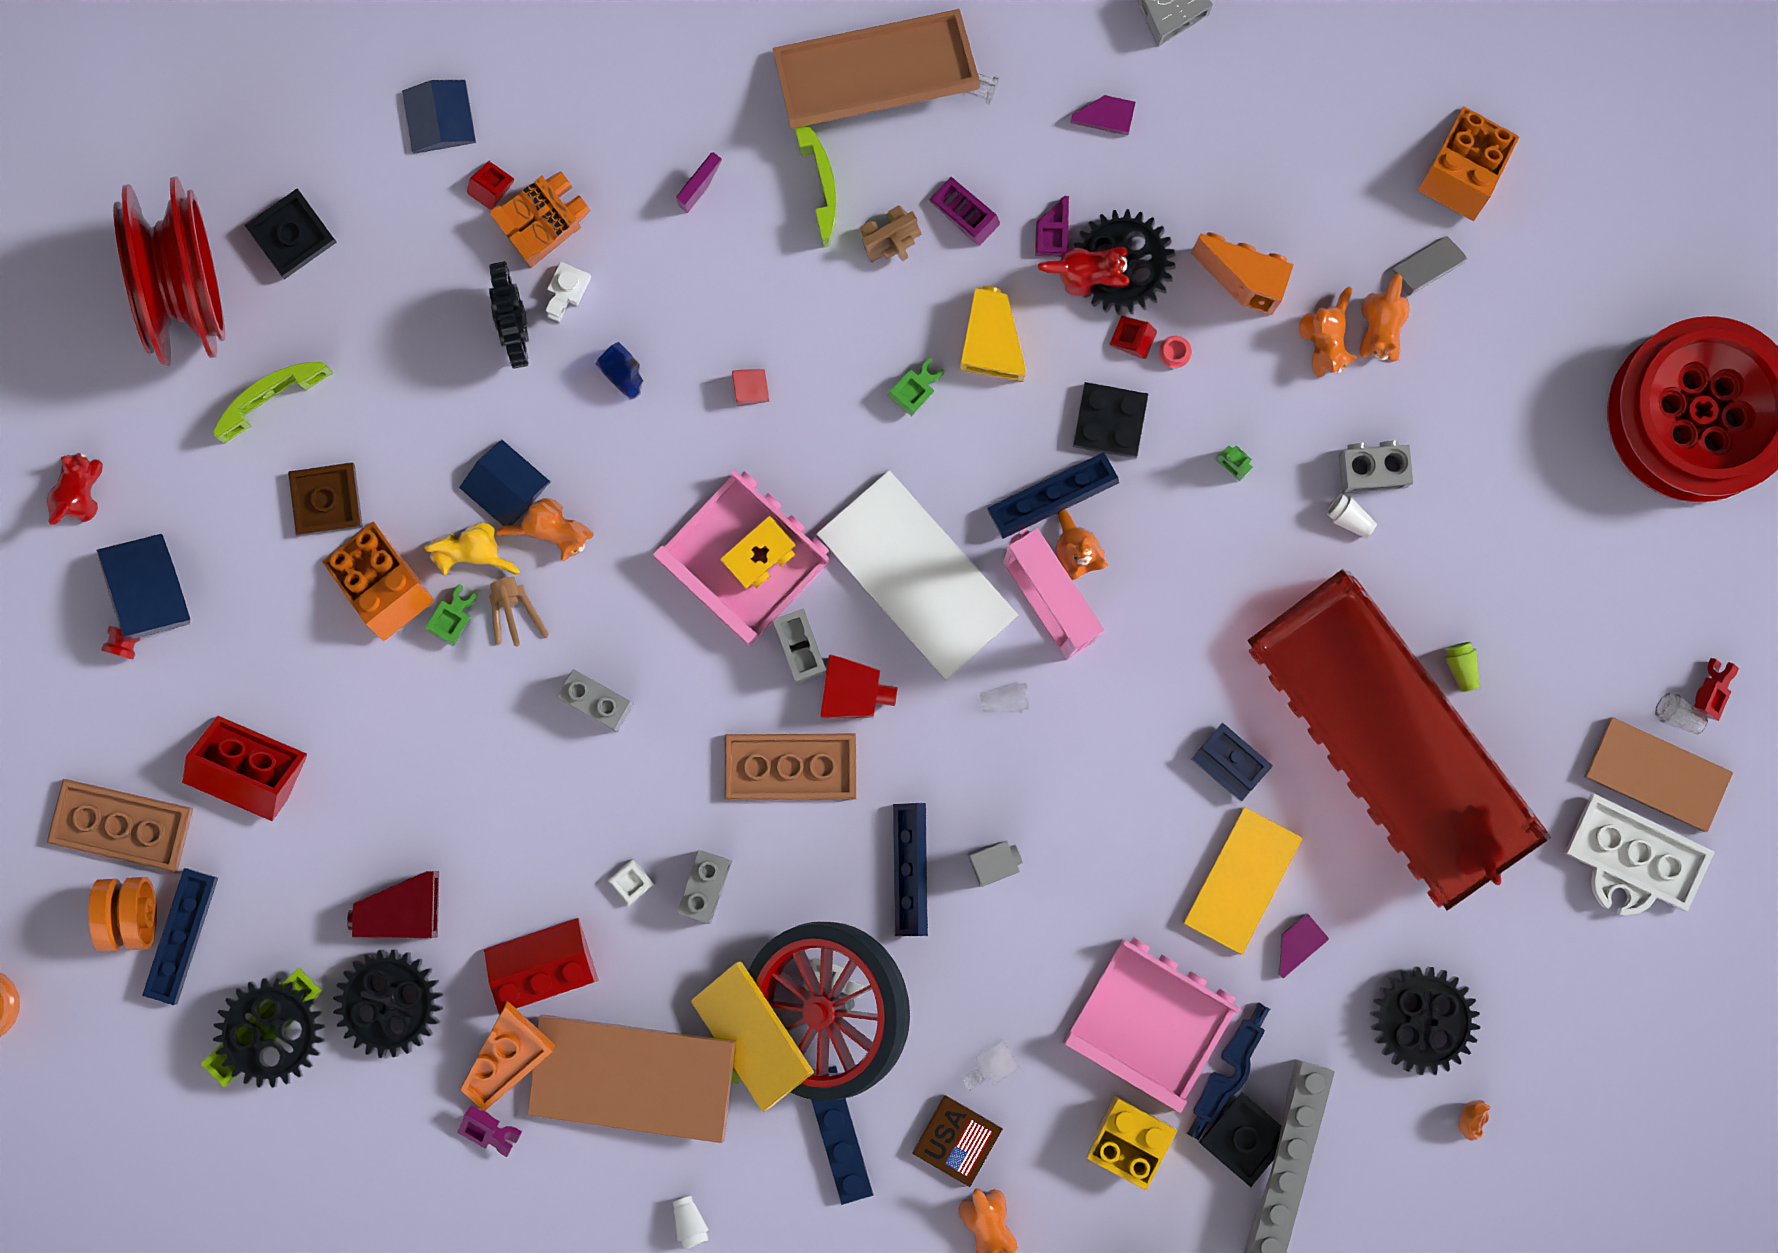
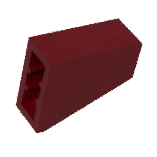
(399, 911)

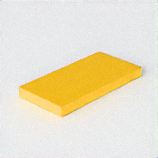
(1242, 880)
(763, 1048)

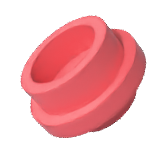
(1175, 351)

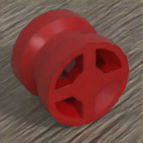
(116, 644)

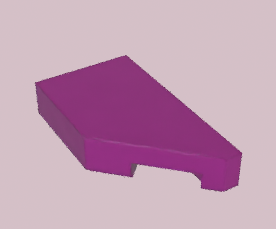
(1107, 114)
(698, 182)
(1053, 230)
(1299, 943)

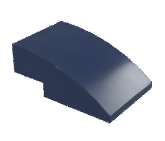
(143, 587)

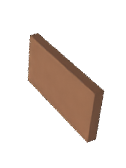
(790, 766)
(1658, 774)
(120, 825)

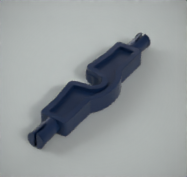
(1219, 1087)

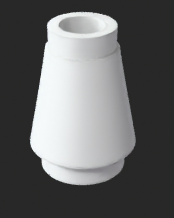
(1351, 516)
(689, 1223)

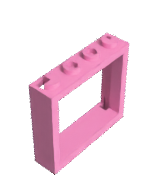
(1051, 592)

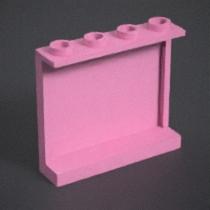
(718, 527)
(1151, 1023)

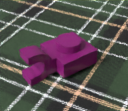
(484, 1130)

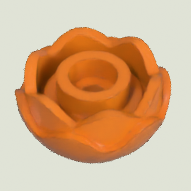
(1473, 1118)

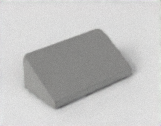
(1430, 265)

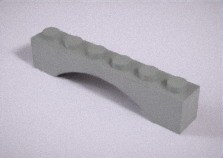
(1298, 1135)

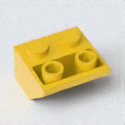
(1131, 1142)

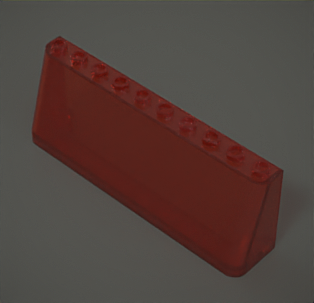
(1397, 740)

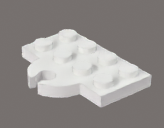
(1636, 857)

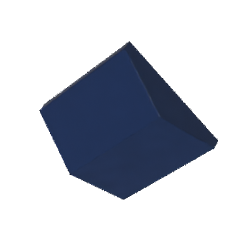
(438, 115)
(504, 483)

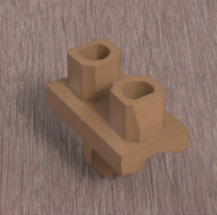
(891, 238)

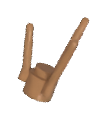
(506, 595)

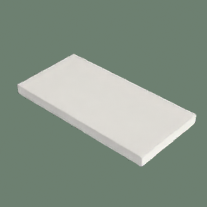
(917, 575)

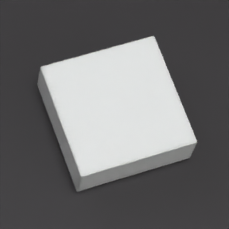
(631, 882)

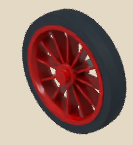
(825, 1009)

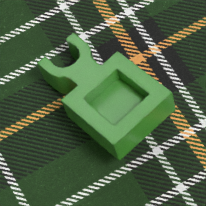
(913, 389)
(1235, 461)
(450, 620)

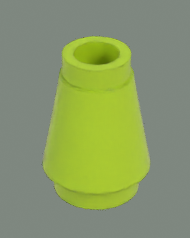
(1463, 665)

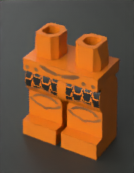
(538, 218)

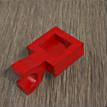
(1714, 693)

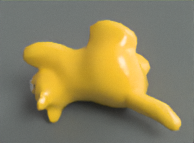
(473, 546)

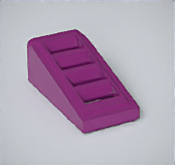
(980, 225)

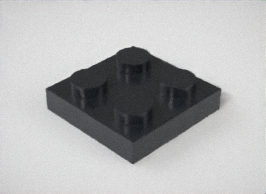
(290, 233)
(1110, 420)
(1243, 1139)

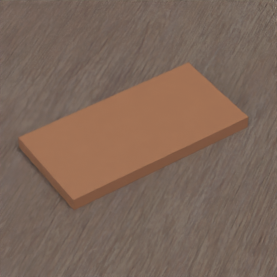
(876, 68)
(633, 1079)

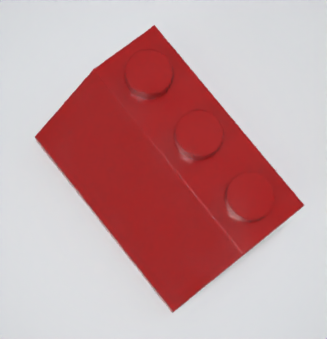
(243, 768)
(539, 965)

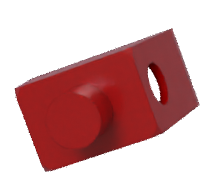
(853, 690)

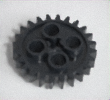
(1119, 233)
(509, 315)
(1455, 1023)
(378, 1031)
(250, 1057)

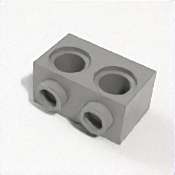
(1377, 475)
(799, 646)
(595, 700)
(995, 863)
(704, 887)

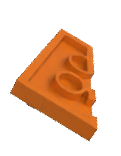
(505, 1058)

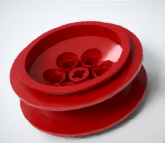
(168, 271)
(1707, 352)

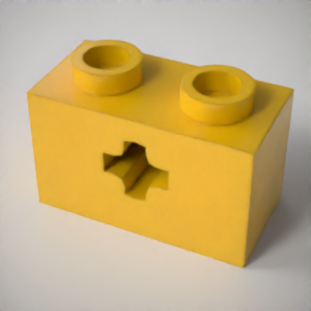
(740, 557)

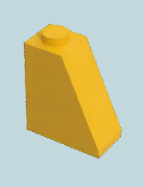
(992, 337)

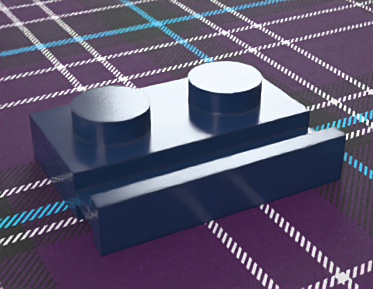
(1231, 762)

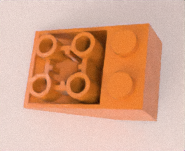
(1468, 164)
(1249, 276)
(378, 582)

